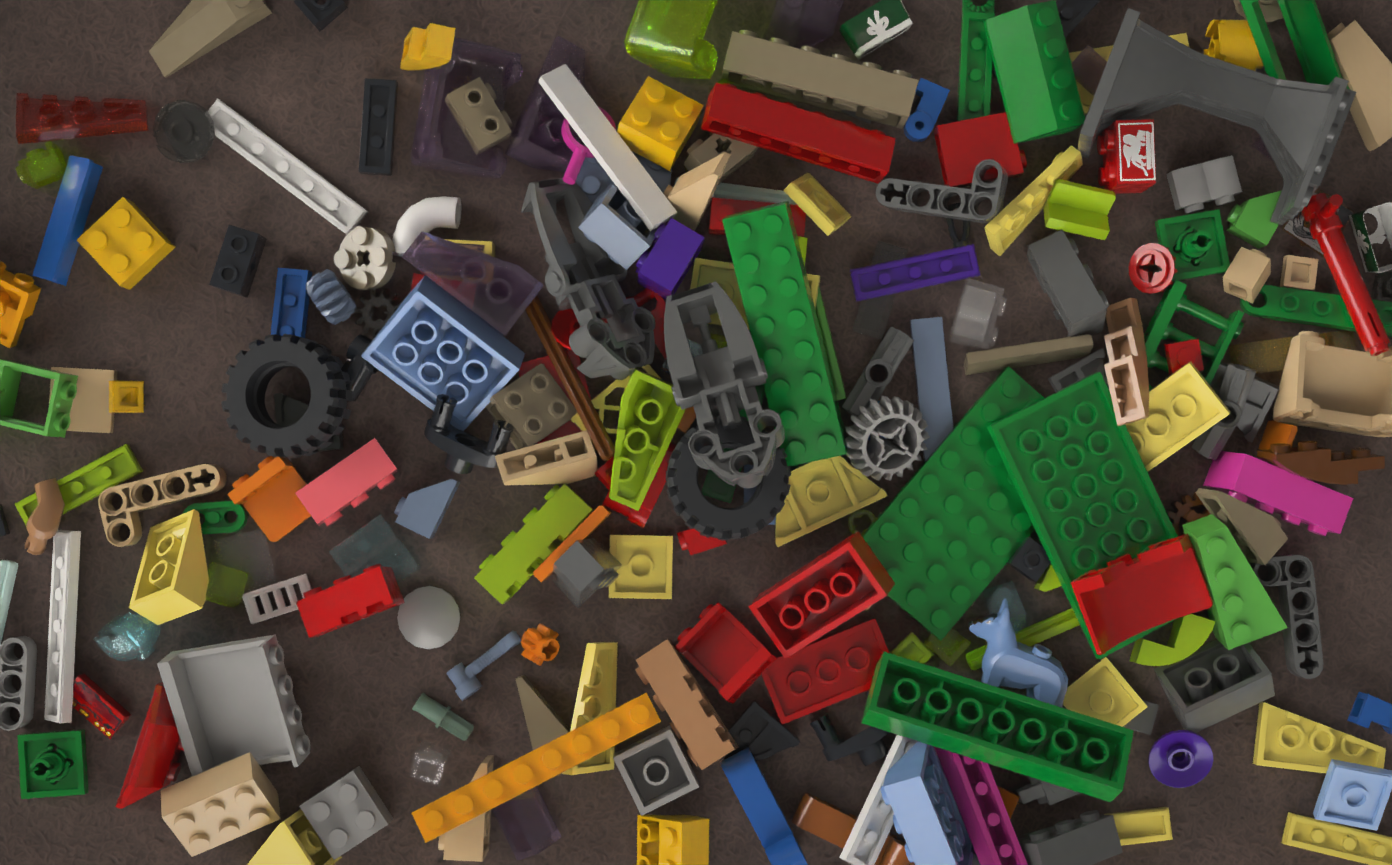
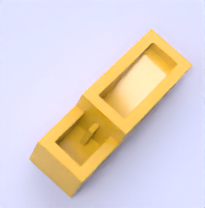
(427, 47)

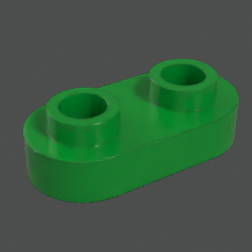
(216, 516)

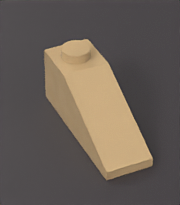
(695, 190)
(550, 462)

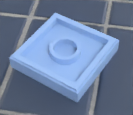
(1353, 795)

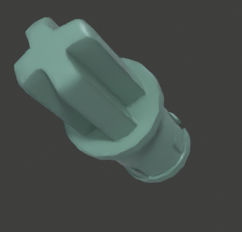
(443, 717)

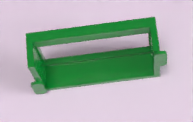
(1307, 37)

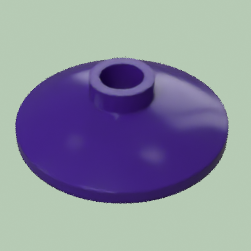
(1182, 770)

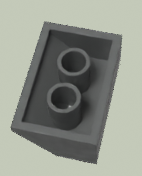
(1215, 684)

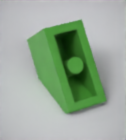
(1252, 220)

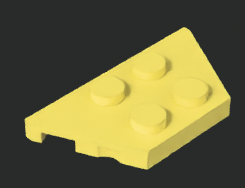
(821, 495)

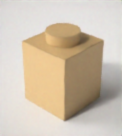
(1247, 274)

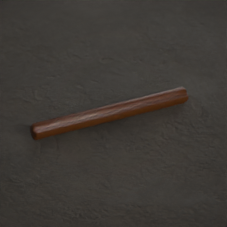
(571, 381)

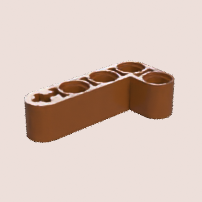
(835, 827)

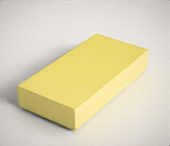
(1143, 825)

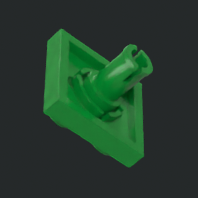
(1210, 255)
(41, 764)

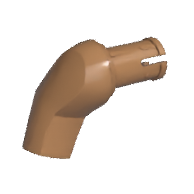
(46, 516)

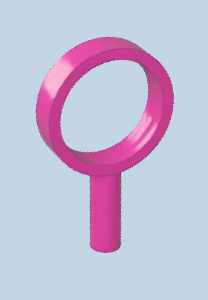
(579, 150)

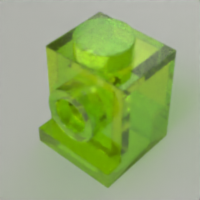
(42, 166)

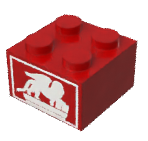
(1127, 156)

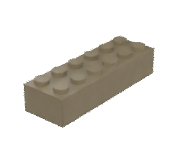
(819, 79)

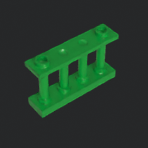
(1162, 328)

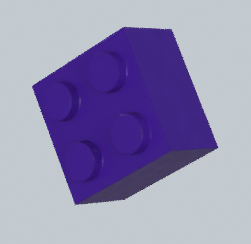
(669, 259)

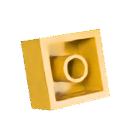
(659, 123)
(125, 243)

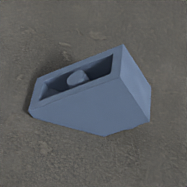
(425, 508)

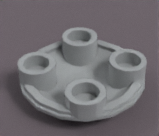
(428, 617)

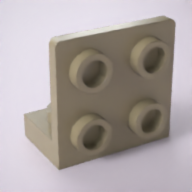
(532, 406)

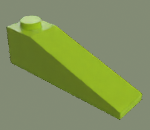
(643, 435)

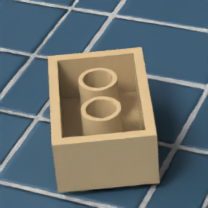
(220, 804)

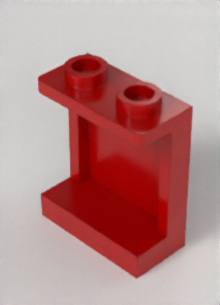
(970, 141)
(724, 651)

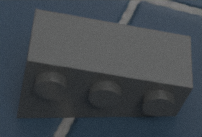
(1068, 284)

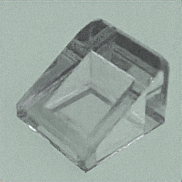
(430, 762)

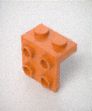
(271, 497)

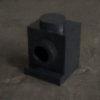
(321, 14)

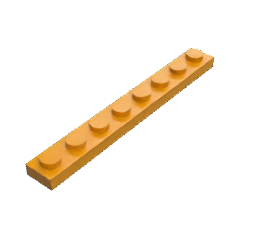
(535, 767)

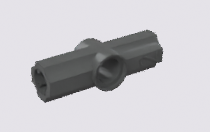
(888, 356)

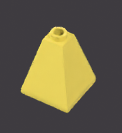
(293, 844)

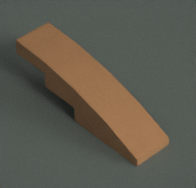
(1128, 362)

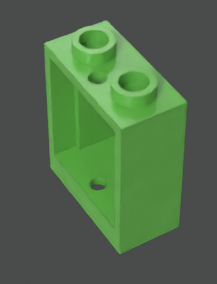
(60, 404)

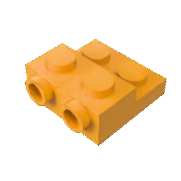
(17, 303)

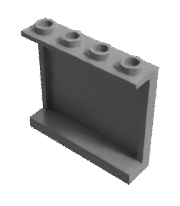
(234, 703)

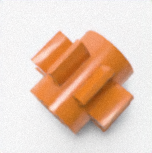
(540, 644)

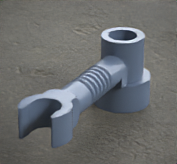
(465, 677)

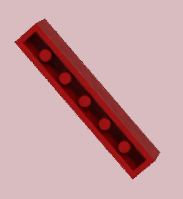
(798, 133)

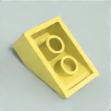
(172, 570)

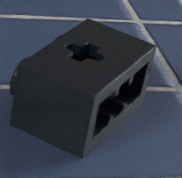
(238, 261)

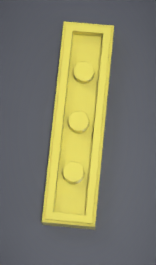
(1337, 840)

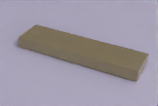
(1028, 354)

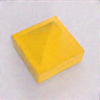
(126, 396)

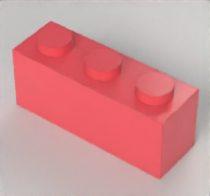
(347, 483)

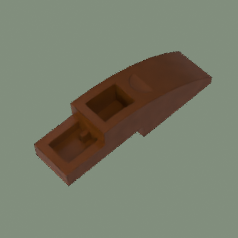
(1322, 463)

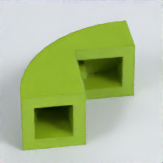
(1185, 638)

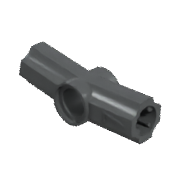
(1234, 393)

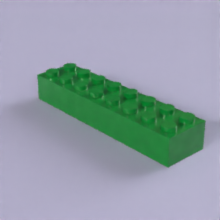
(786, 331)
(998, 727)

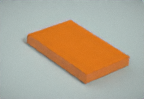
(582, 532)

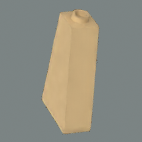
(1371, 78)

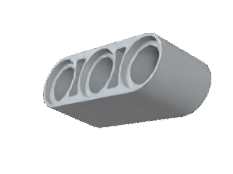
(26, 670)

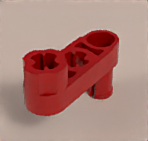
(640, 517)

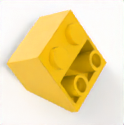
(672, 840)

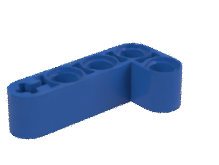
(762, 809)

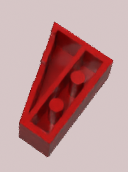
(349, 600)

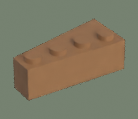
(686, 705)

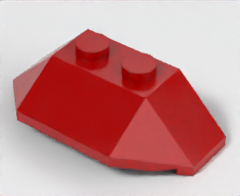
(155, 754)

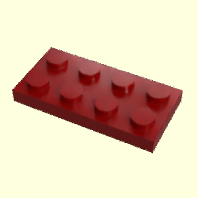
(825, 671)

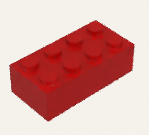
(822, 595)

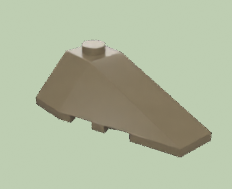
(202, 28)

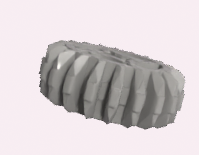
(883, 455)

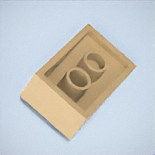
(472, 838)

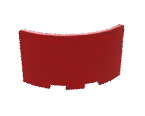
(1141, 592)

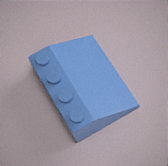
(445, 349)
(926, 810)

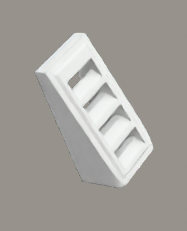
(252, 607)

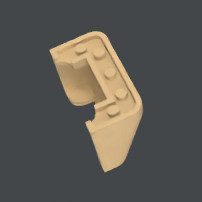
(1335, 388)

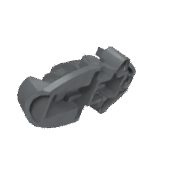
(588, 282)
(720, 384)

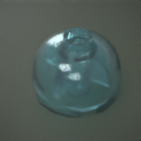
(128, 637)

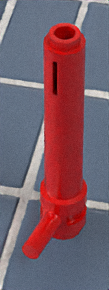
(1327, 231)

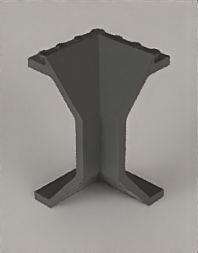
(1292, 117)

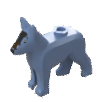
(1016, 664)

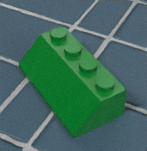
(1034, 72)

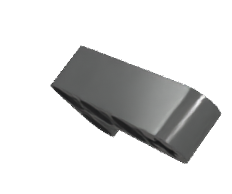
(941, 194)
(1306, 614)

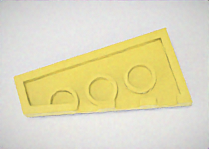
(1028, 204)
(596, 697)
(1305, 745)

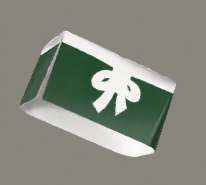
(874, 25)
(1384, 218)

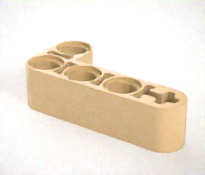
(163, 495)

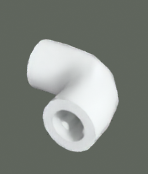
(424, 217)

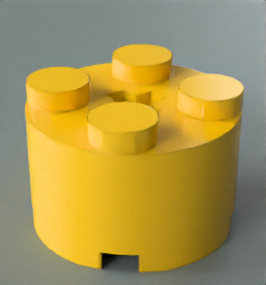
(1233, 43)

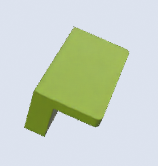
(1078, 209)

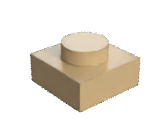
(1299, 272)

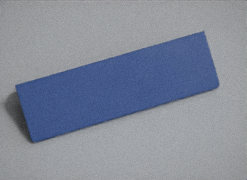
(67, 220)

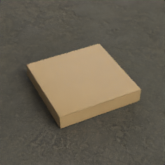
(91, 402)

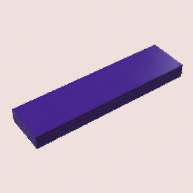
(914, 272)

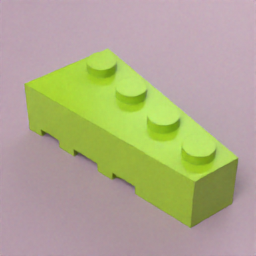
(533, 543)

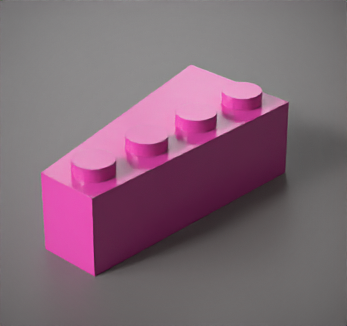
(1279, 492)

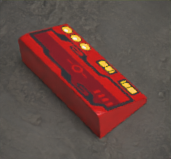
(98, 706)

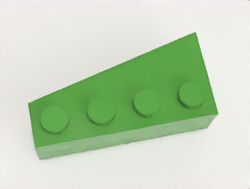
(1239, 600)

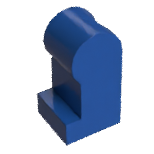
(926, 114)
(1368, 709)

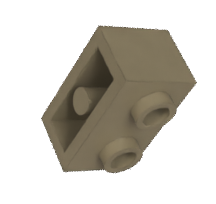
(478, 115)

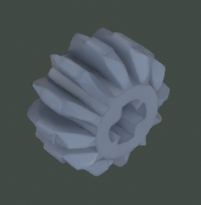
(330, 297)

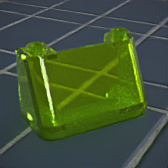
(671, 36)

